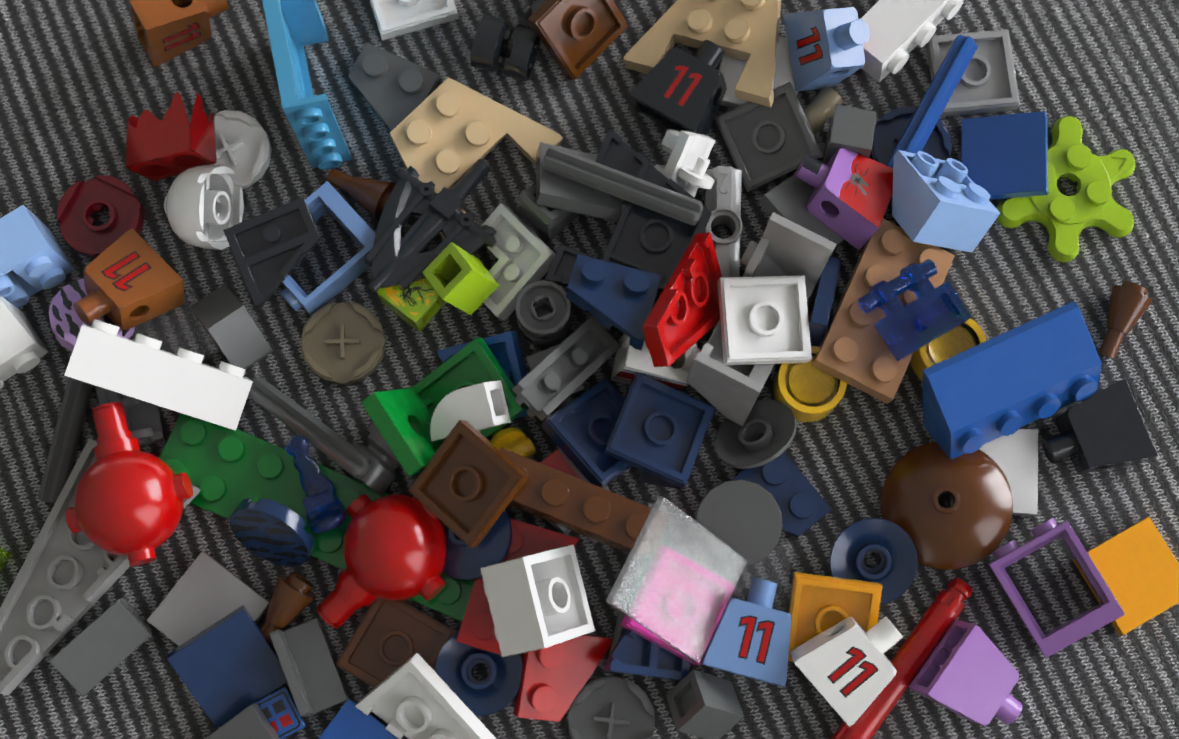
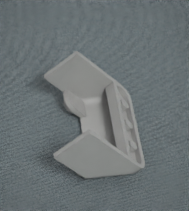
(782, 251)

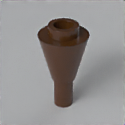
(367, 192)
(1125, 309)
(288, 599)

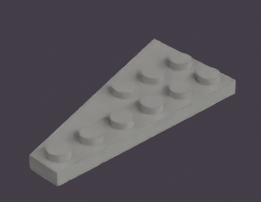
(54, 585)

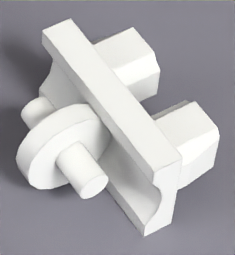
(687, 159)

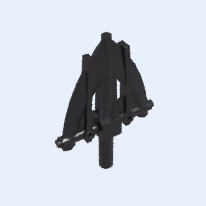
(400, 260)

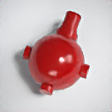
(128, 496)
(389, 553)

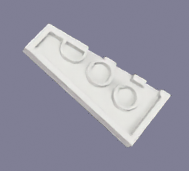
(421, 705)

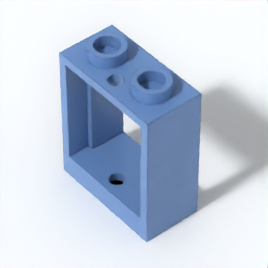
(320, 202)

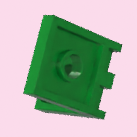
(406, 413)

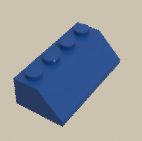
(1010, 381)

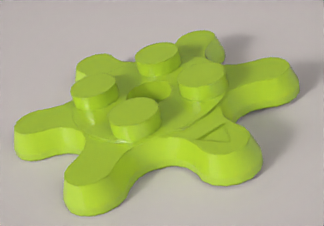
(1092, 204)

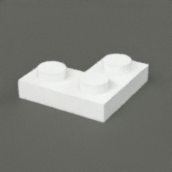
(521, 259)

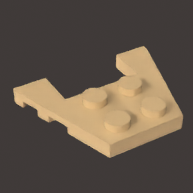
(739, 27)
(457, 129)

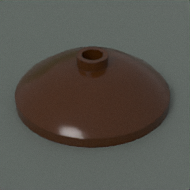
(952, 535)

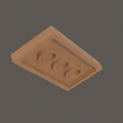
(852, 344)

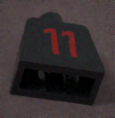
(683, 89)

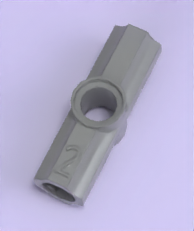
(725, 205)

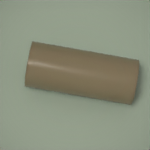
(822, 108)

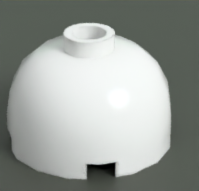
(203, 205)

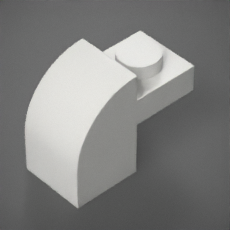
(478, 404)

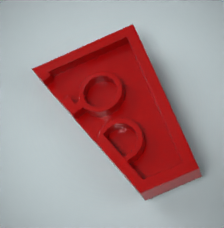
(686, 305)
(526, 540)

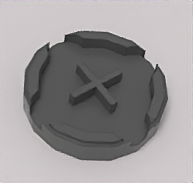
(611, 711)

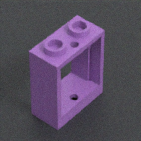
(1076, 627)

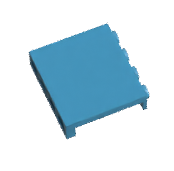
(290, 28)

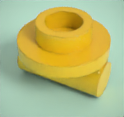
(513, 440)

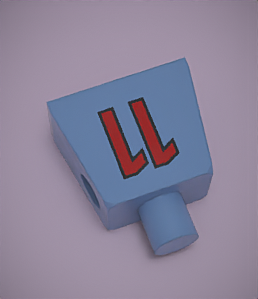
(825, 46)
(752, 637)

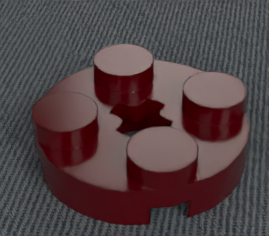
(94, 195)

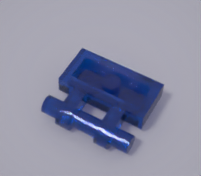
(922, 320)

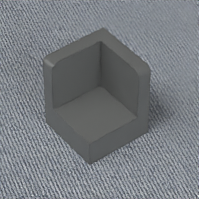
(704, 705)

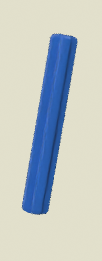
(936, 96)

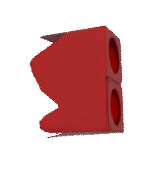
(171, 144)

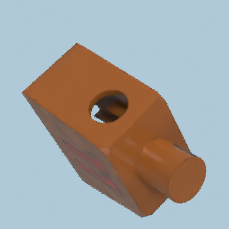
(173, 26)
(129, 284)

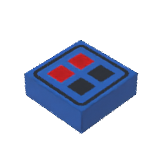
(282, 713)

